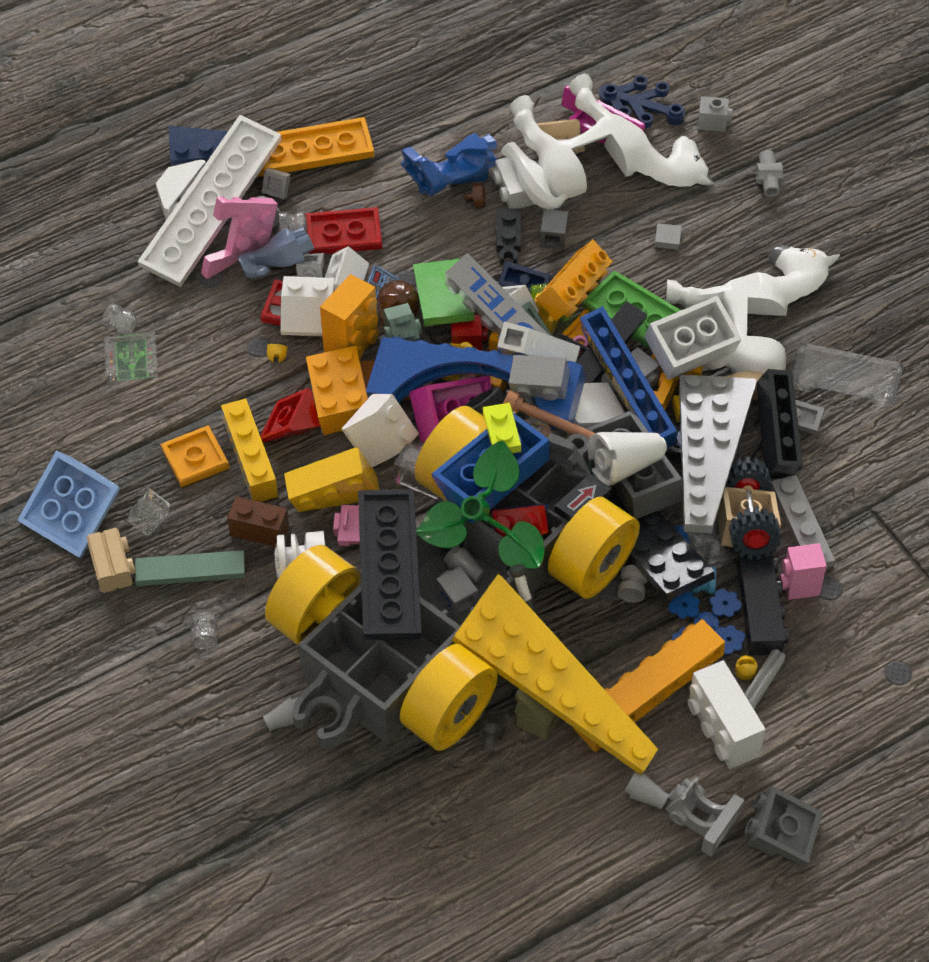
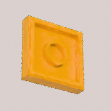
(194, 456)

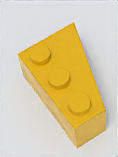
(330, 481)

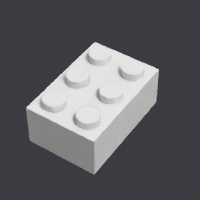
(692, 337)
(726, 715)

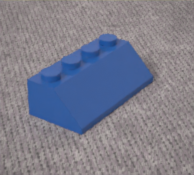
(456, 474)

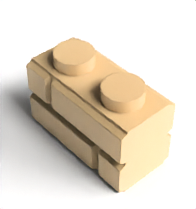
(110, 559)

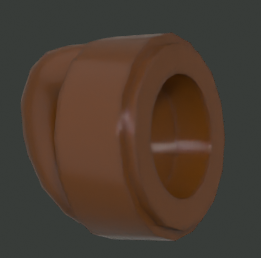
(477, 195)

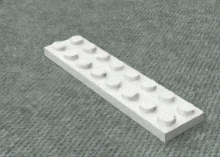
(192, 224)

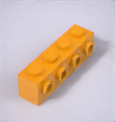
(574, 281)

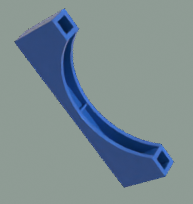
(410, 364)

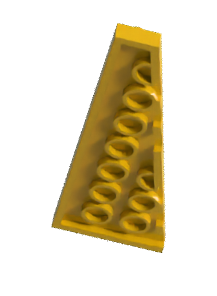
(530, 656)

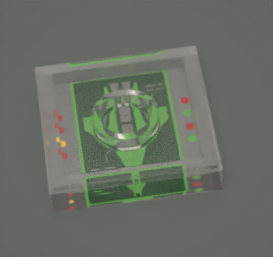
(131, 357)

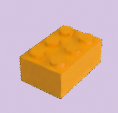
(350, 316)
(337, 387)

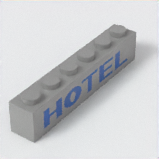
(486, 296)

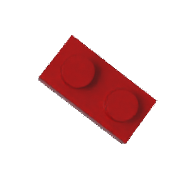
(509, 517)

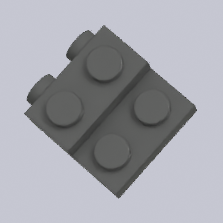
(783, 825)

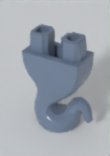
(281, 251)

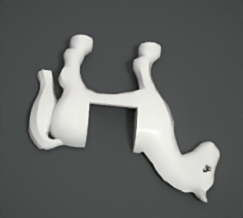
(560, 170)

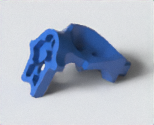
(465, 164)

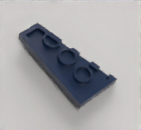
(192, 144)

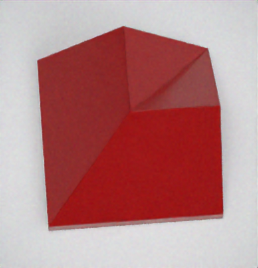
(291, 417)

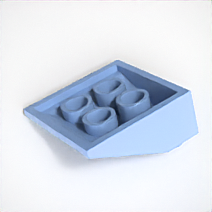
(69, 503)

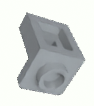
(311, 266)

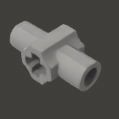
(769, 173)

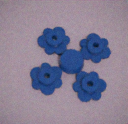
(721, 597)

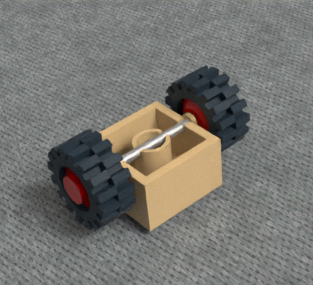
(749, 511)

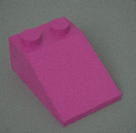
(438, 400)

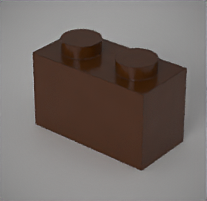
(257, 521)

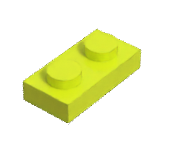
(502, 426)

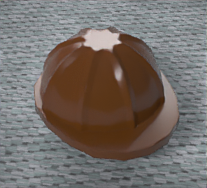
(395, 294)

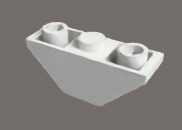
(175, 183)

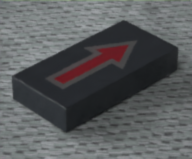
(580, 495)

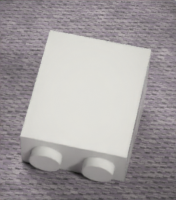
(595, 406)

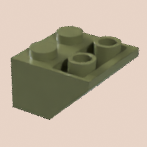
(534, 716)

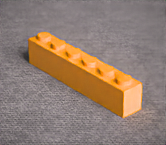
(664, 672)

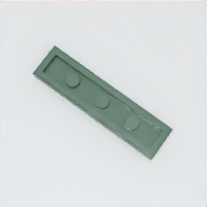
(190, 568)

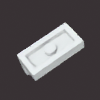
(346, 263)

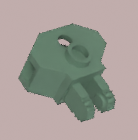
(401, 323)

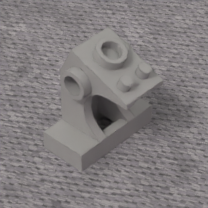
(722, 817)

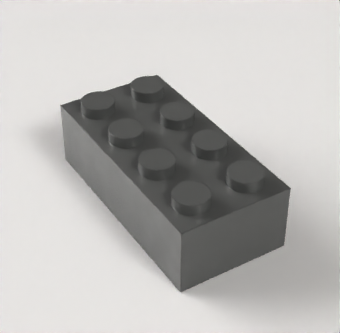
(650, 487)

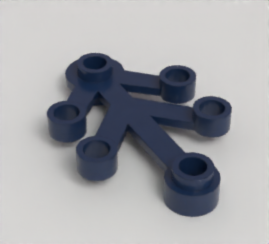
(614, 95)

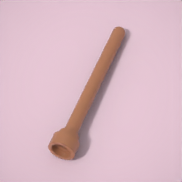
(518, 404)

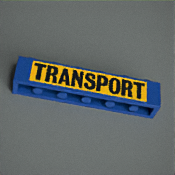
(626, 374)

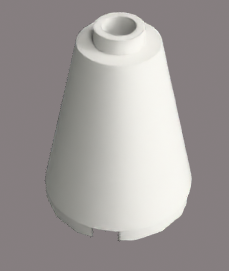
(623, 454)

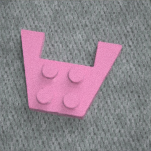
(248, 231)

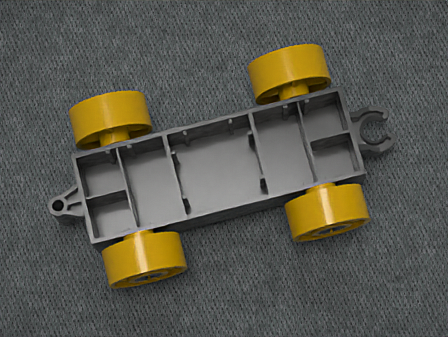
(432, 681)

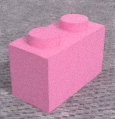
(803, 571)

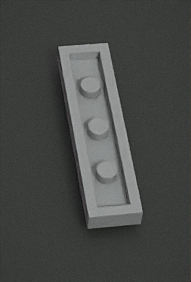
(799, 515)

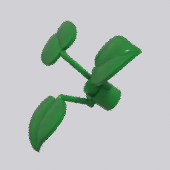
(444, 521)

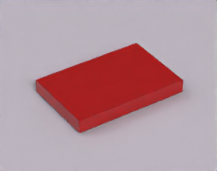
(344, 228)

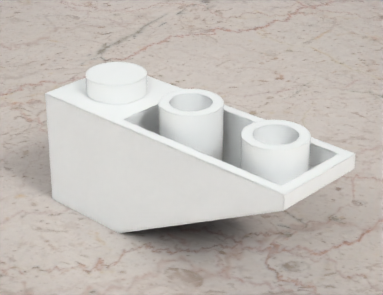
(529, 342)

